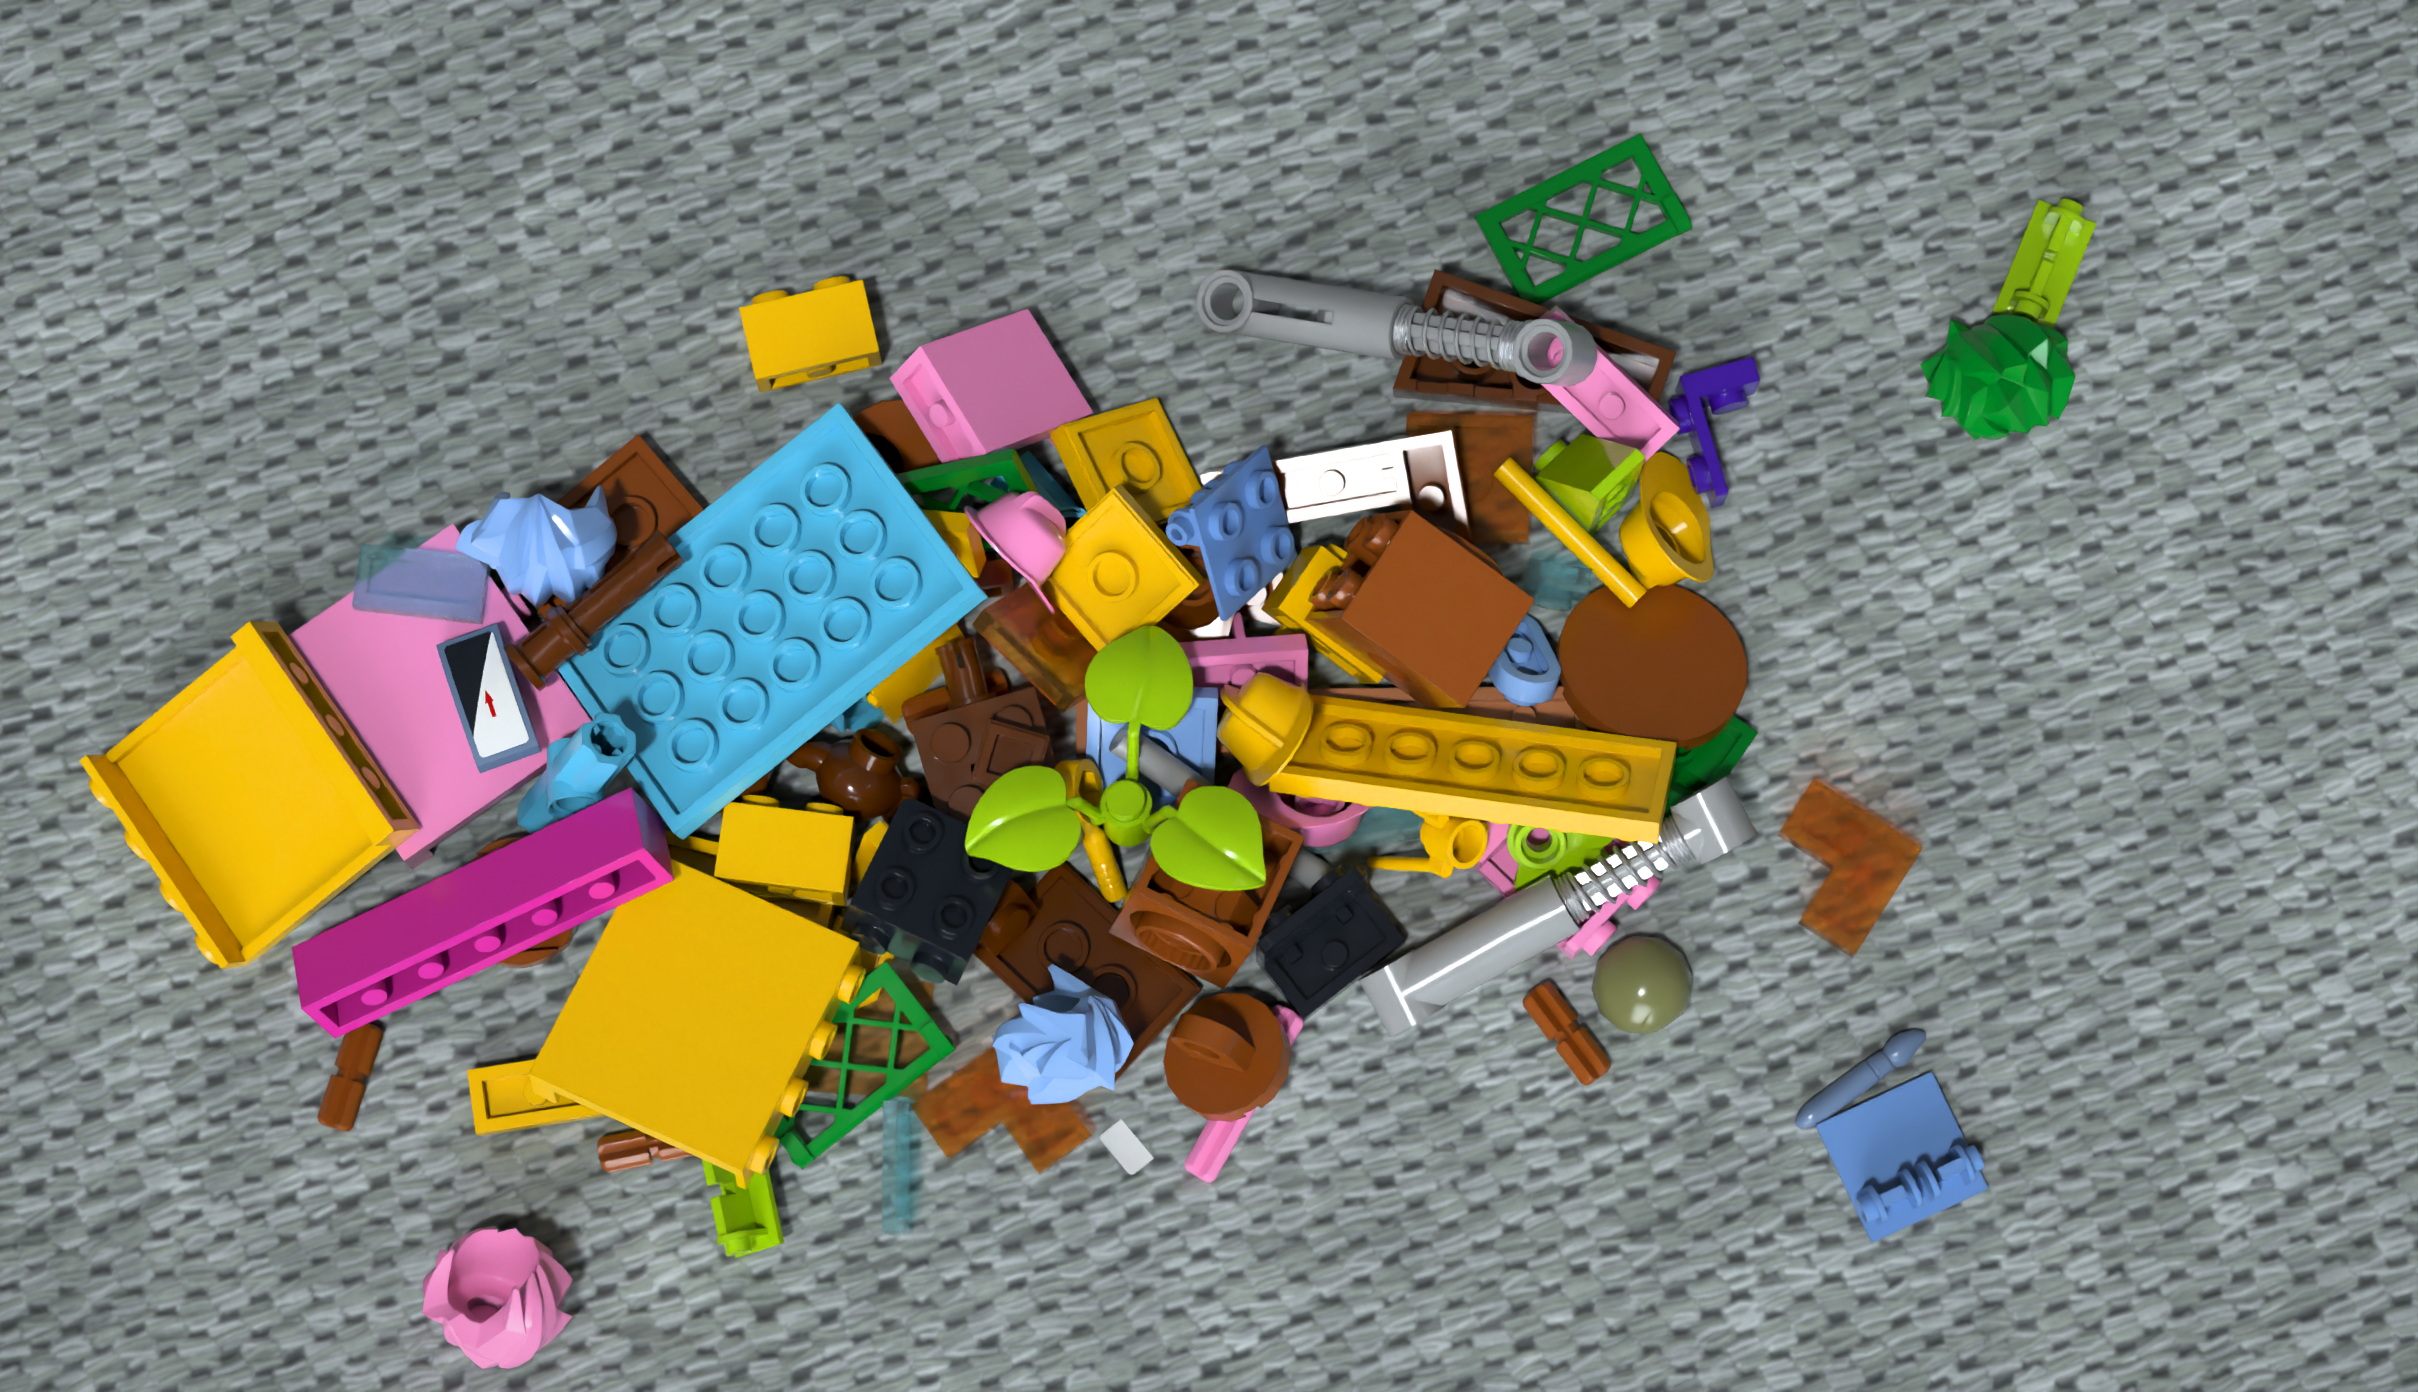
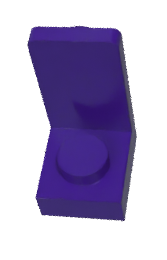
(1725, 391)

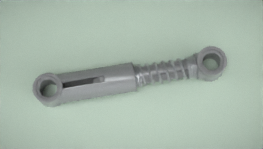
(1391, 327)
(1550, 910)

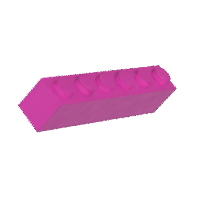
(482, 913)

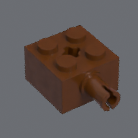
(952, 738)

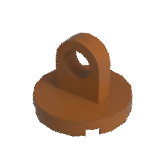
(1227, 1056)

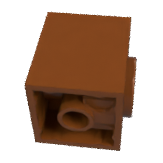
(1418, 607)
(1198, 926)

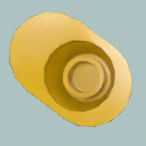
(1668, 528)
(1264, 724)

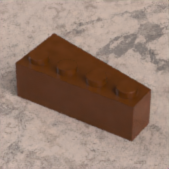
(1456, 381)

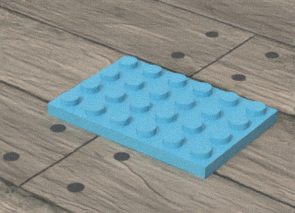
(777, 621)

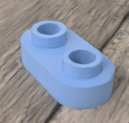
(1526, 666)

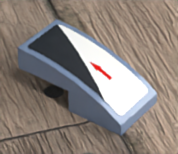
(488, 698)

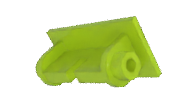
(2045, 262)
(744, 1218)

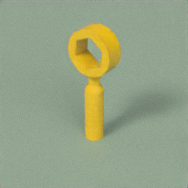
(1084, 781)

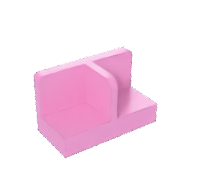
(1239, 658)

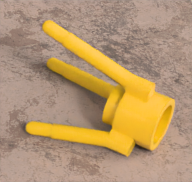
(1447, 840)

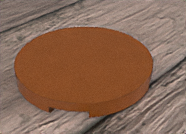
(1654, 669)

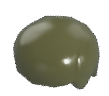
(1642, 984)

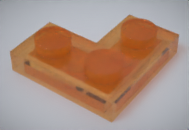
(1864, 863)
(978, 1102)

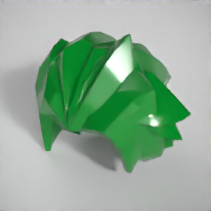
(2001, 376)

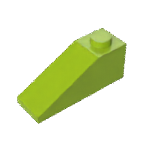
(1590, 478)

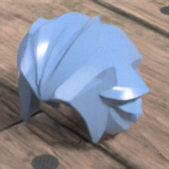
(543, 545)
(1063, 1042)

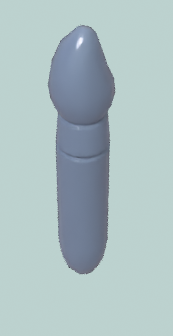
(1894, 1054)

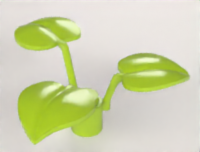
(1204, 843)

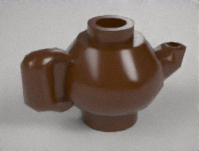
(860, 775)

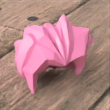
(497, 1296)

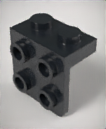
(925, 894)
(1326, 942)

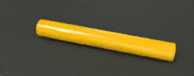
(1569, 532)

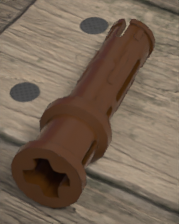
(570, 628)

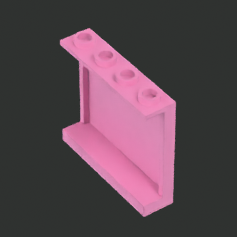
(400, 706)

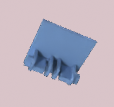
(1238, 529)
(1902, 1157)

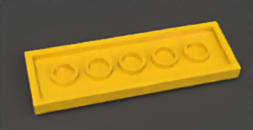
(1482, 769)

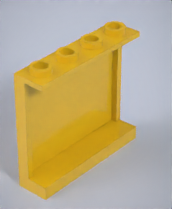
(250, 798)
(701, 1019)

